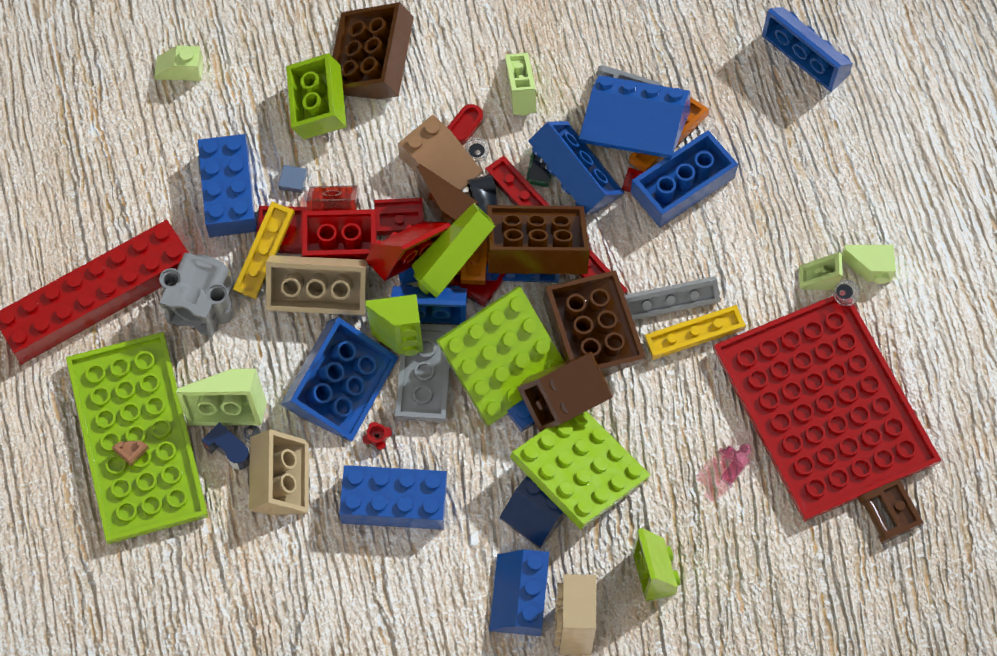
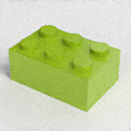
(316, 96)

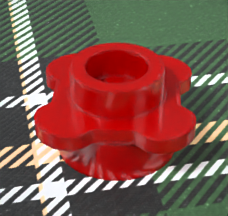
(375, 428)

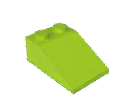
(654, 566)

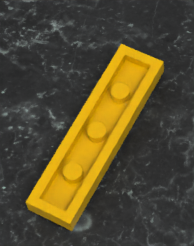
(265, 244)
(694, 332)

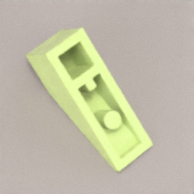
(521, 84)

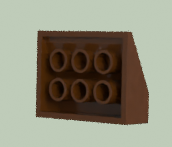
(373, 50)
(537, 240)
(594, 318)

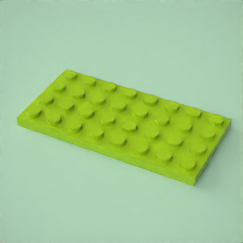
(132, 396)

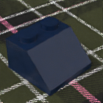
(532, 513)

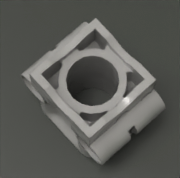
(197, 293)

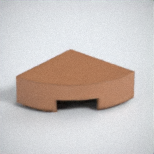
(130, 450)

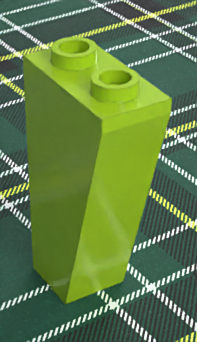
(451, 250)

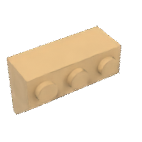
(278, 474)

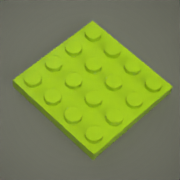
(498, 352)
(580, 468)

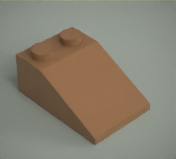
(440, 152)

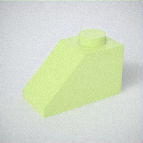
(180, 64)
(871, 262)

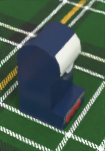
(229, 445)

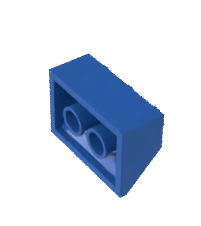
(446, 309)
(519, 592)

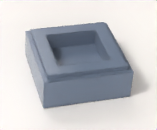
(292, 179)

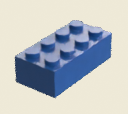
(685, 179)
(227, 185)
(393, 497)

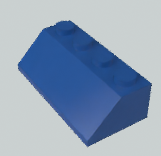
(806, 48)
(575, 166)

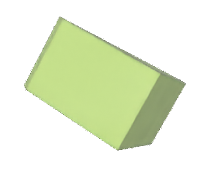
(821, 273)

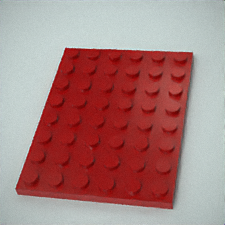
(825, 406)

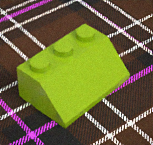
(396, 323)

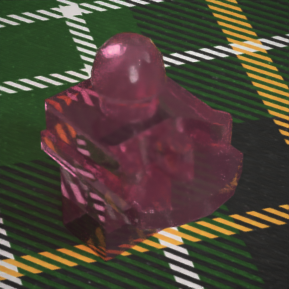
(738, 462)

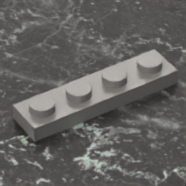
(673, 298)

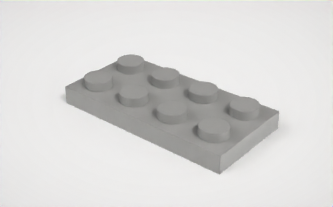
(424, 380)

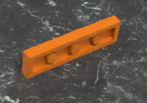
(697, 114)

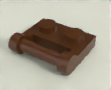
(897, 506)

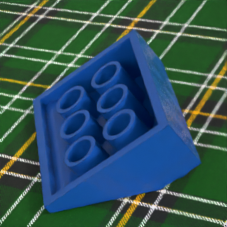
(635, 116)
(339, 379)

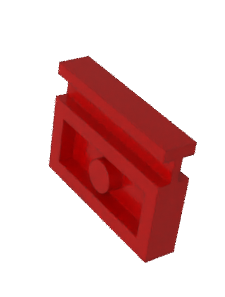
(397, 214)

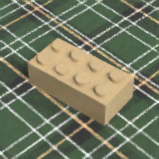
(316, 285)
(575, 614)

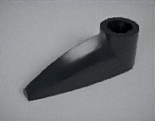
(483, 191)

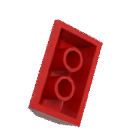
(338, 233)
(403, 248)

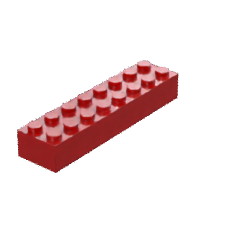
(90, 292)

